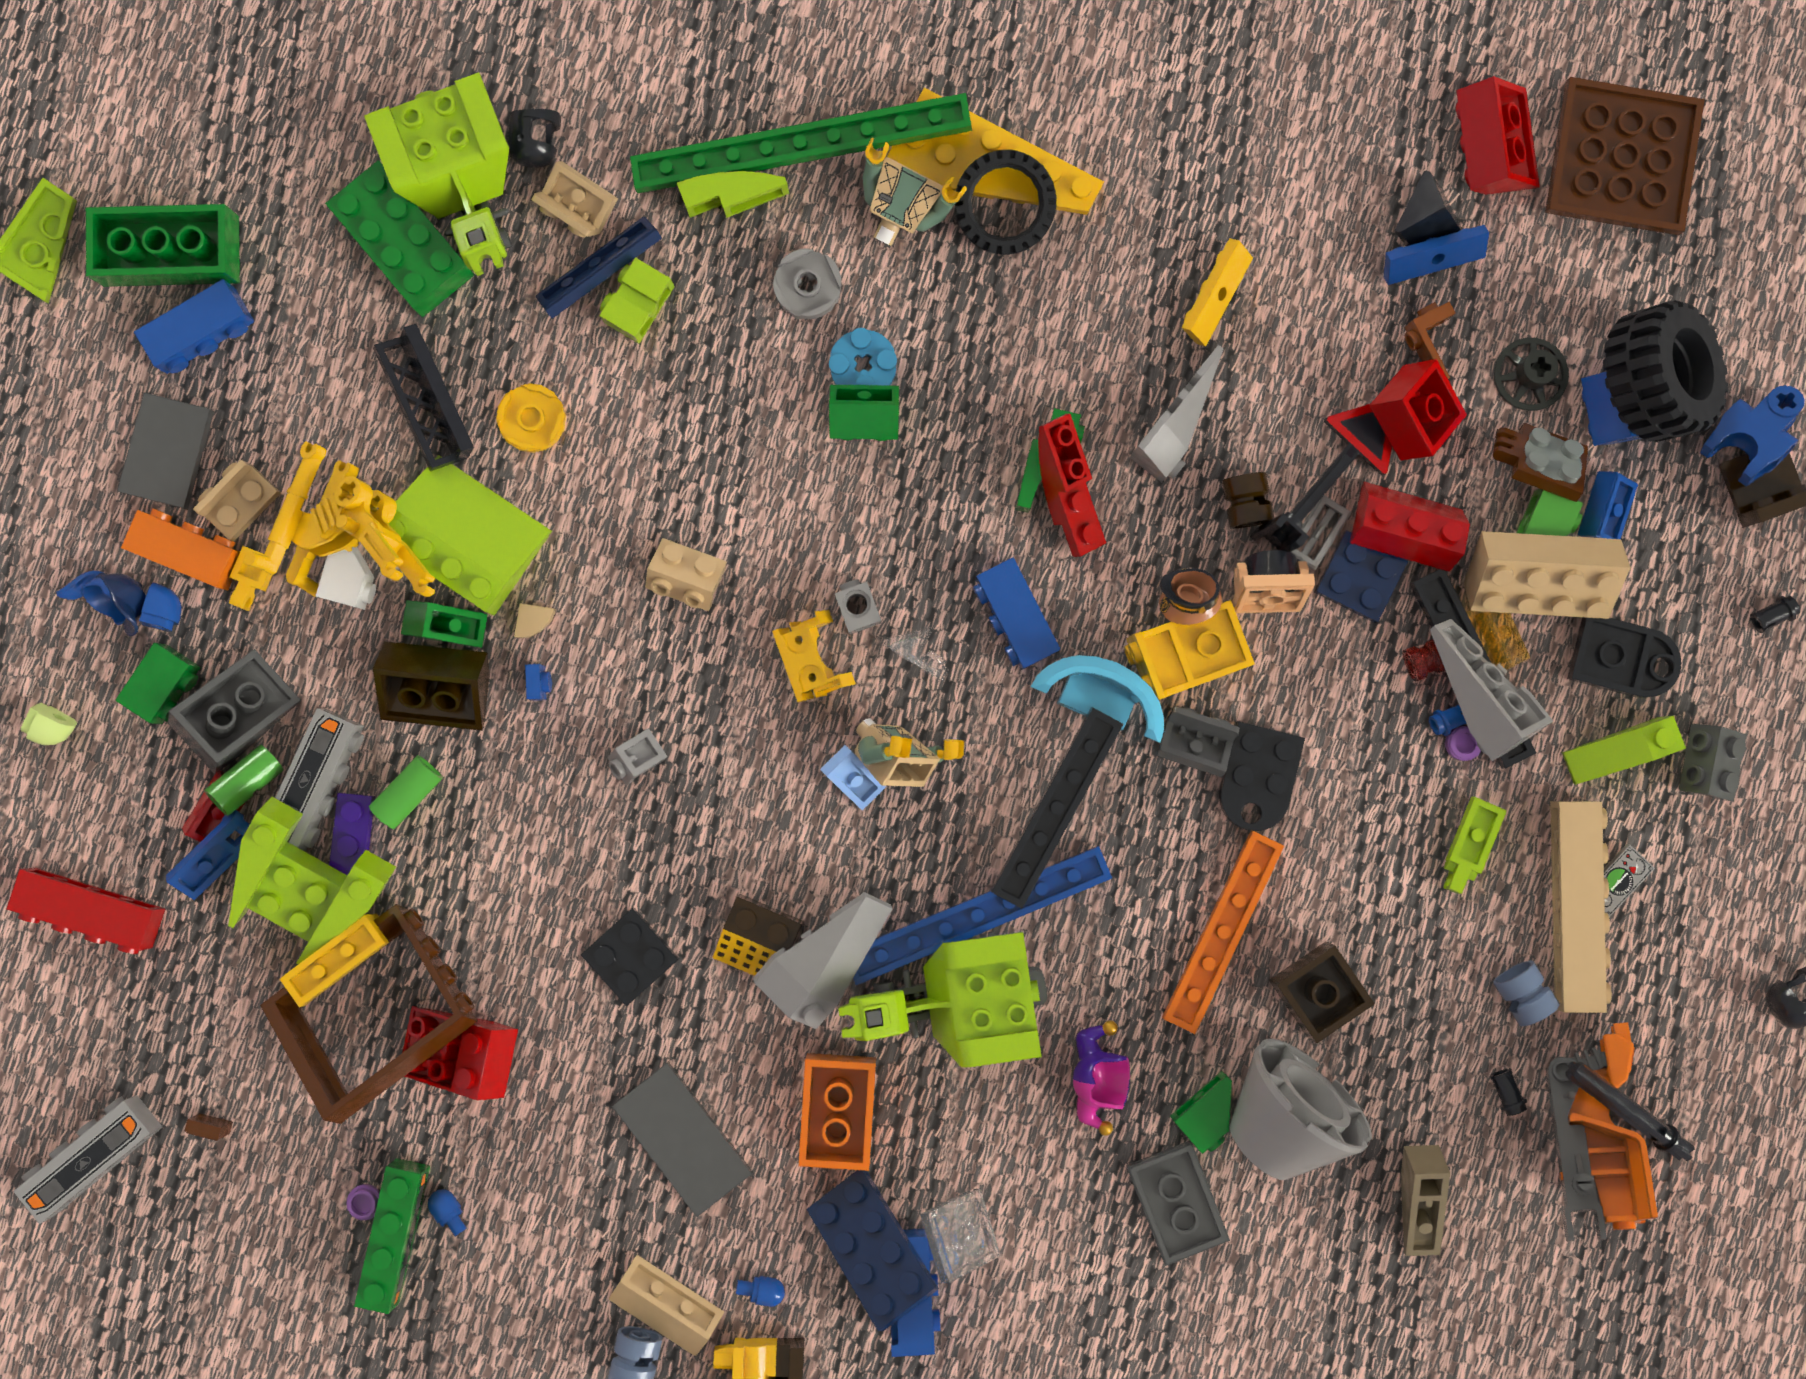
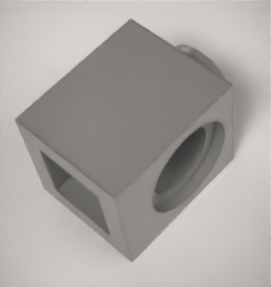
(862, 621)

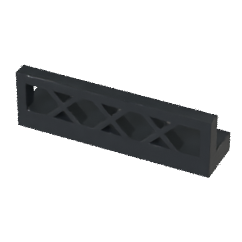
(436, 395)

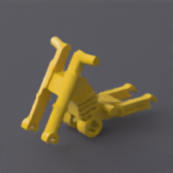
(337, 525)

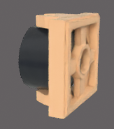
(1275, 576)

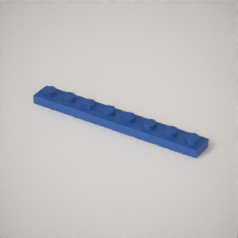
(980, 915)

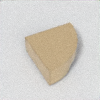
(532, 620)

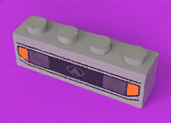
(317, 771)
(86, 1159)

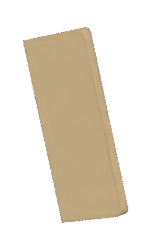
(666, 1305)

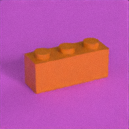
(182, 548)

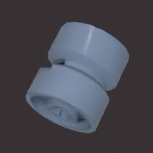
(1528, 997)
(630, 1346)

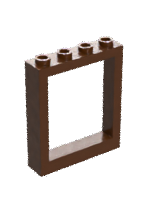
(311, 1060)

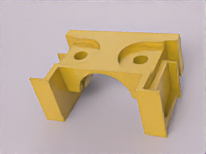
(803, 659)

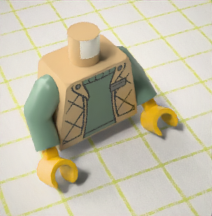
(903, 196)
(898, 757)

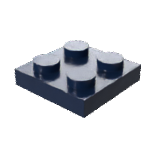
(1360, 578)

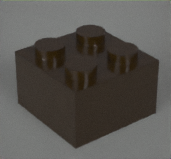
(1321, 992)

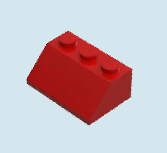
(1497, 137)
(1410, 527)

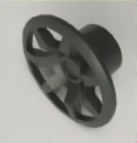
(1533, 373)

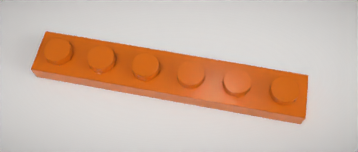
(1223, 932)

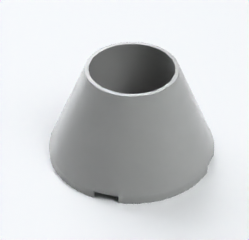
(1293, 1115)

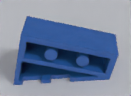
(915, 1331)

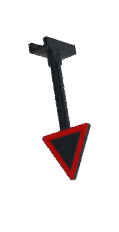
(1363, 438)

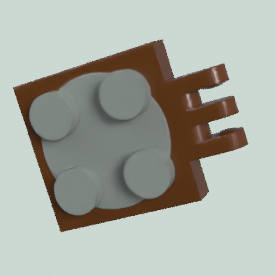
(1543, 459)

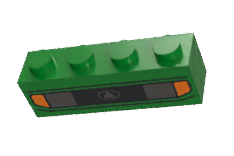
(392, 1236)

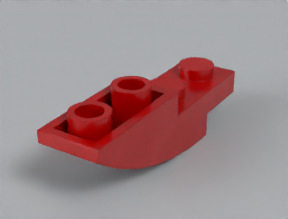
(1064, 484)

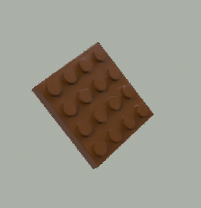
(1625, 156)

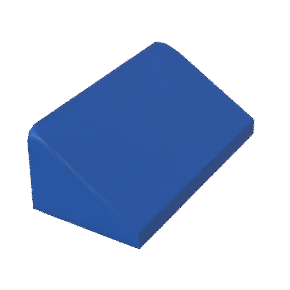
(1608, 506)

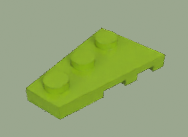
(36, 239)

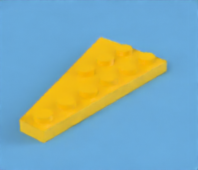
(952, 154)

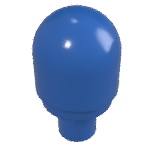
(446, 1210)
(762, 1291)

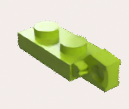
(1472, 843)

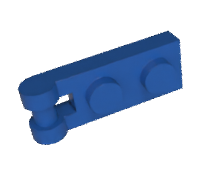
(209, 857)

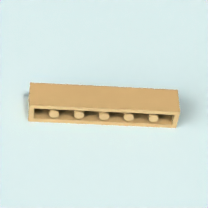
(1579, 906)

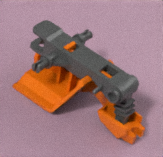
(1595, 1149)

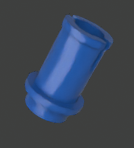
(1444, 721)

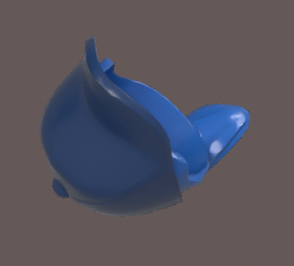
(110, 595)

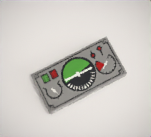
(1624, 875)

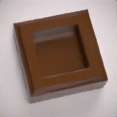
(208, 1127)

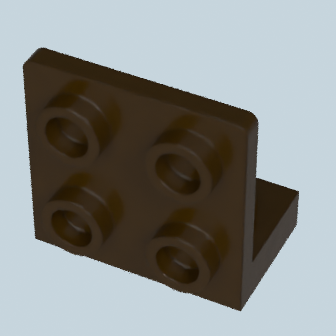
(1768, 495)

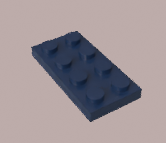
(872, 1249)

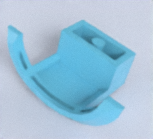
(1105, 687)

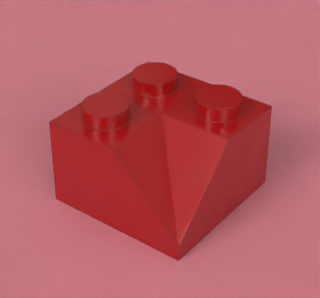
(1418, 410)

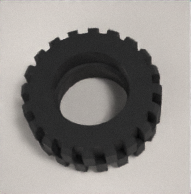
(1665, 371)

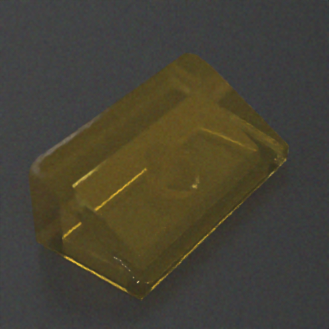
(1499, 637)

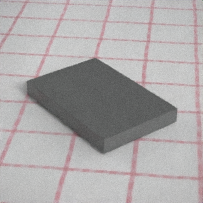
(165, 451)
(1177, 1203)

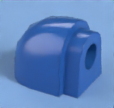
(161, 608)

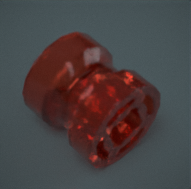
(1422, 660)

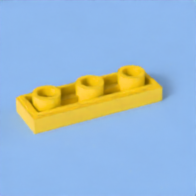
(1217, 292)

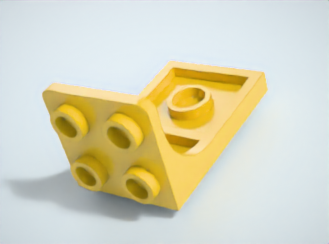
(1188, 655)

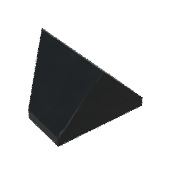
(1426, 213)

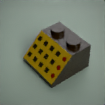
(754, 934)

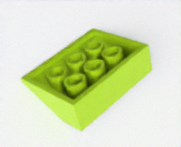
(467, 535)

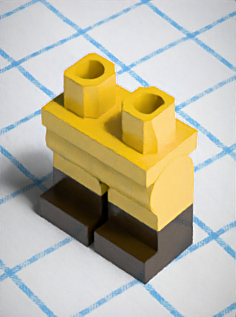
(762, 1358)

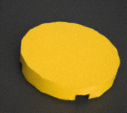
(540, 427)

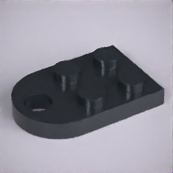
(1622, 658)
(1260, 773)

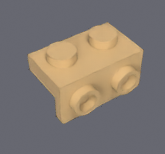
(575, 201)
(684, 574)

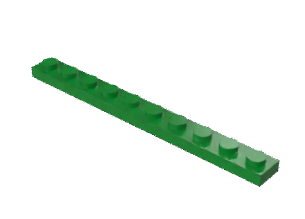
(803, 142)

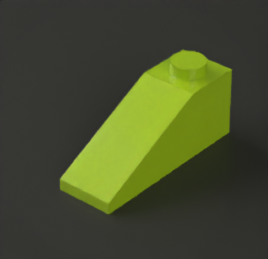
(1624, 749)

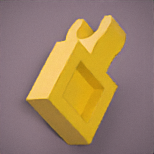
(248, 580)

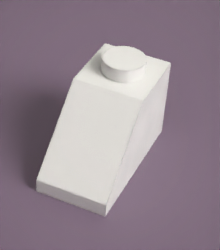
(347, 579)

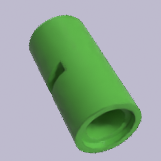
(243, 780)
(405, 792)

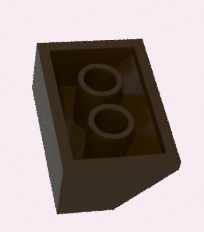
(432, 685)

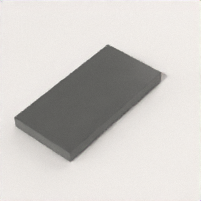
(682, 1139)

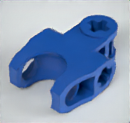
(1759, 431)

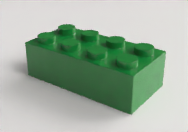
(399, 240)
(162, 245)

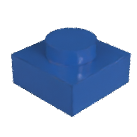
(537, 682)

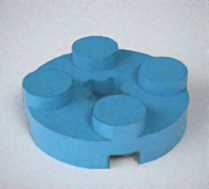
(863, 342)

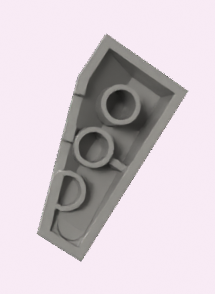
(1171, 435)
(1492, 706)
(818, 969)

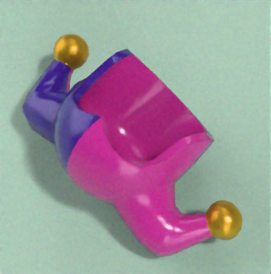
(1099, 1077)

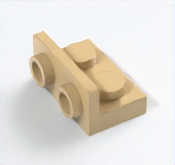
(236, 499)

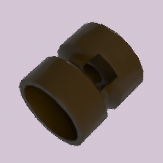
(1247, 500)

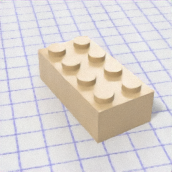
(1546, 575)

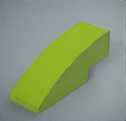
(731, 190)

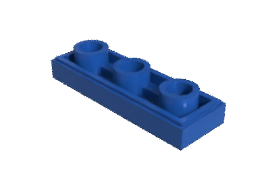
(1436, 254)

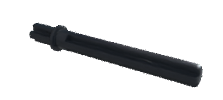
(1664, 1136)

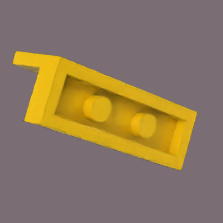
(334, 960)

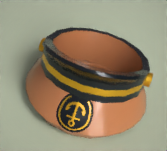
(1189, 596)

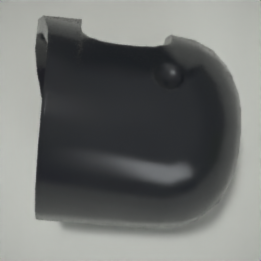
(522, 146)
(1785, 1004)

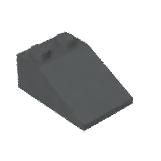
(232, 711)

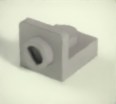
(636, 757)

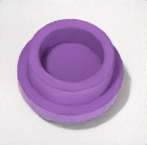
(363, 1201)

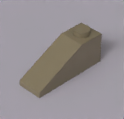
(1424, 1199)

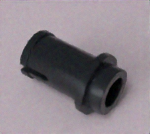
(1783, 609)
(1509, 1093)

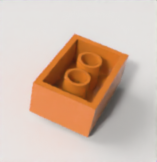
(837, 1111)

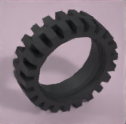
(1046, 196)

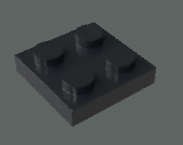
(630, 956)

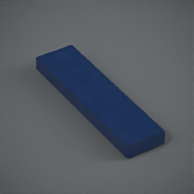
(598, 267)

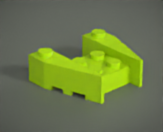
(297, 887)

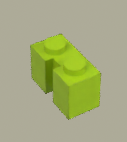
(637, 300)

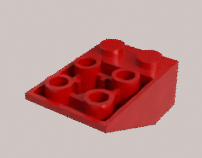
(469, 1065)

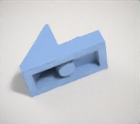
(852, 777)

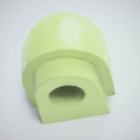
(47, 725)

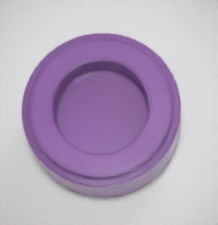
(1461, 744)

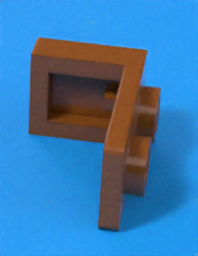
(1416, 331)

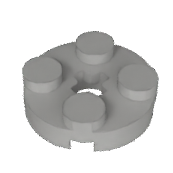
(814, 266)

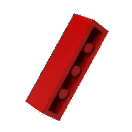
(85, 909)

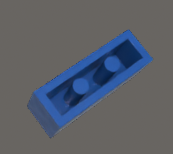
(194, 327)
(1015, 614)

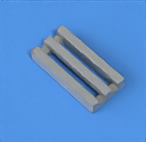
(1333, 507)

